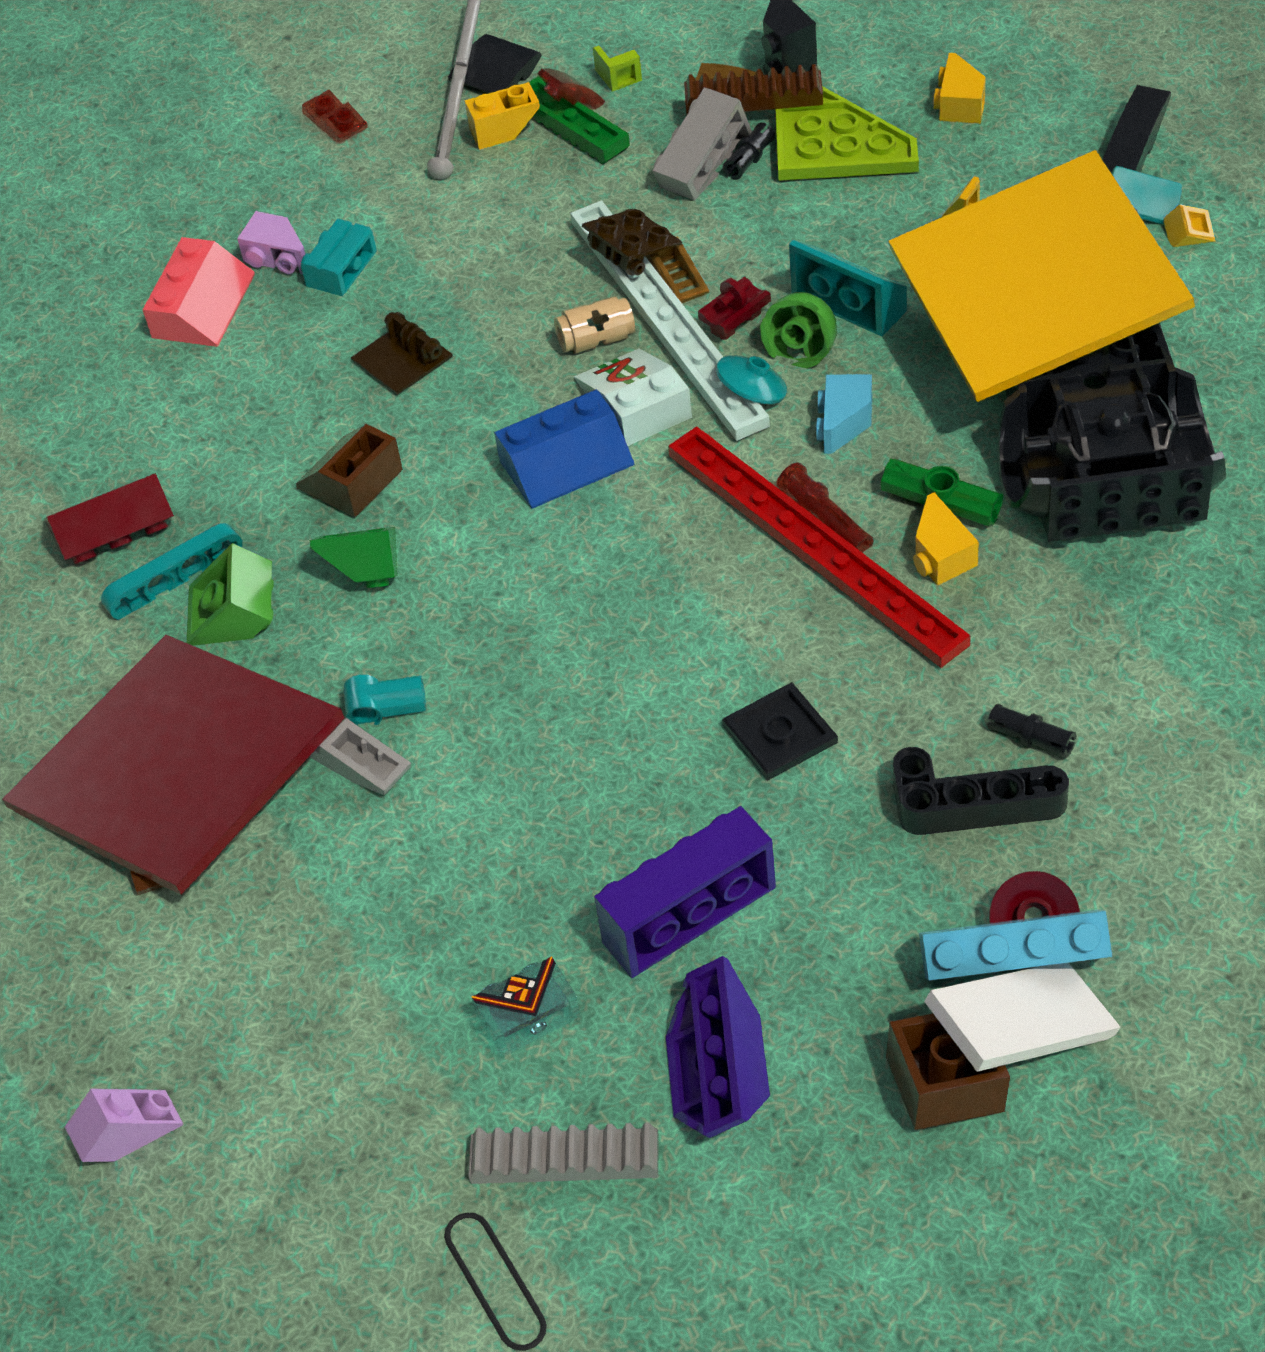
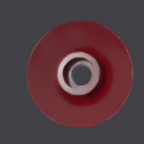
(1030, 890)

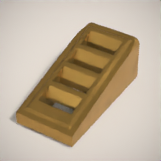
(689, 269)

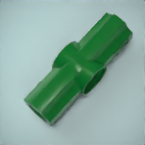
(959, 496)

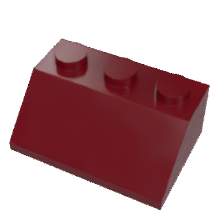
(110, 519)

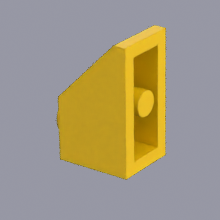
(943, 543)

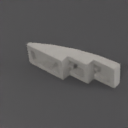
(361, 758)

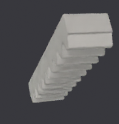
(564, 1154)

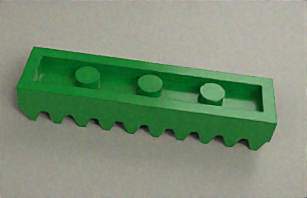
(579, 125)

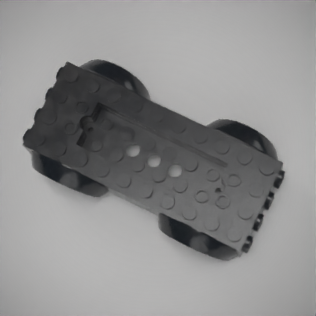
(1110, 453)

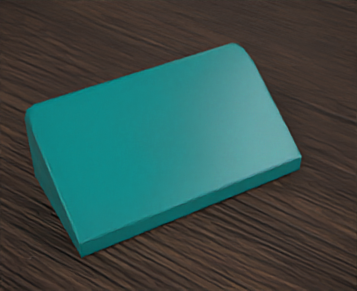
(1148, 194)

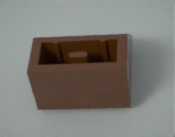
(354, 470)

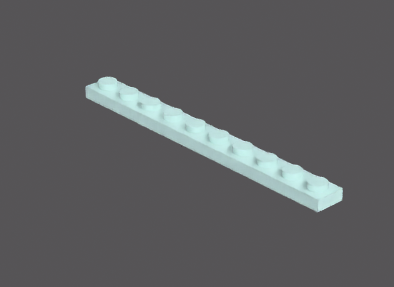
(679, 335)

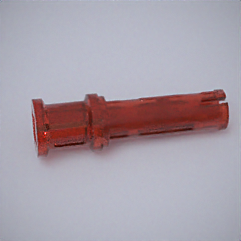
(816, 500)

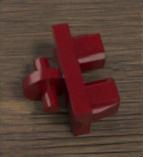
(735, 304)

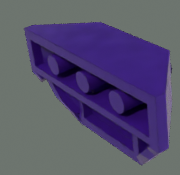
(716, 1051)

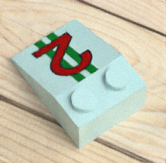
(641, 392)

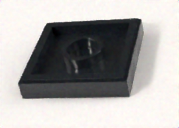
(779, 731)

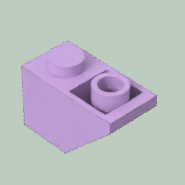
(271, 243)
(119, 1122)

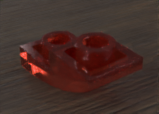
(563, 85)
(333, 117)

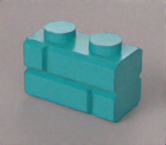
(338, 257)

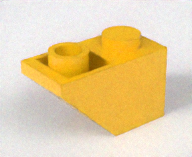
(961, 91)
(501, 114)

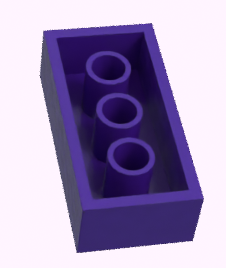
(685, 891)

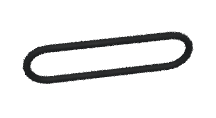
(477, 1291)

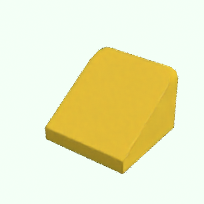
(966, 197)
(1188, 226)

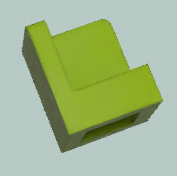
(618, 70)

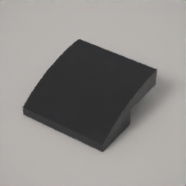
(498, 64)

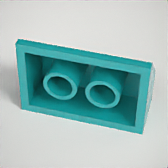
(847, 288)

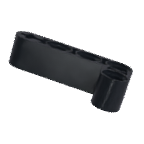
(988, 797)

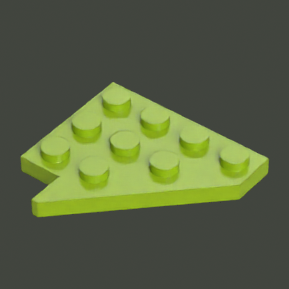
(840, 142)

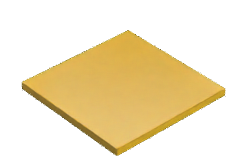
(1039, 275)

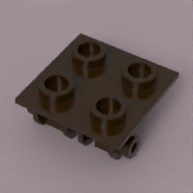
(628, 238)
(401, 354)

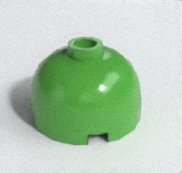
(799, 323)

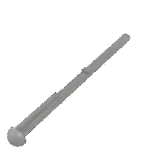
(440, 166)

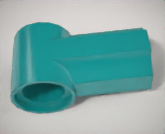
(371, 699)

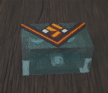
(526, 1006)

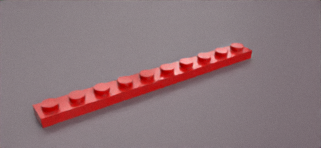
(821, 547)

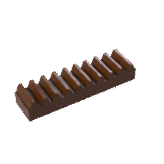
(762, 91)

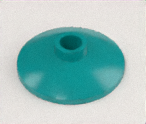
(751, 379)

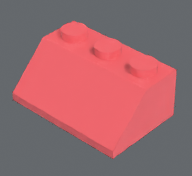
(197, 293)

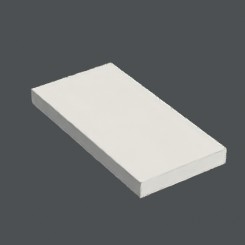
(1021, 1015)

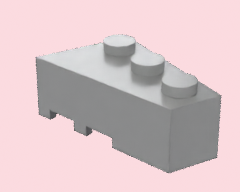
(701, 144)

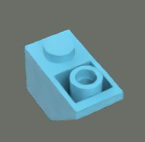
(845, 409)

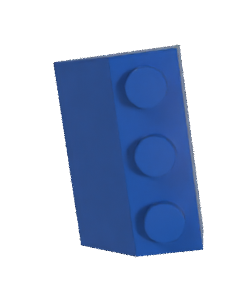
(563, 448)

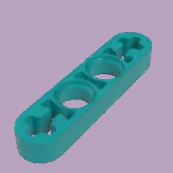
(213, 540)

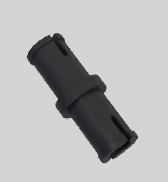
(748, 151)
(1032, 730)

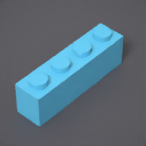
(1015, 944)

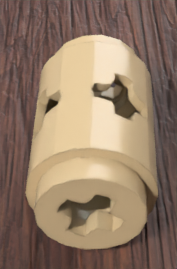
(611, 313)

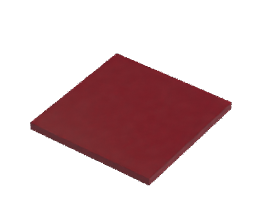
(173, 762)

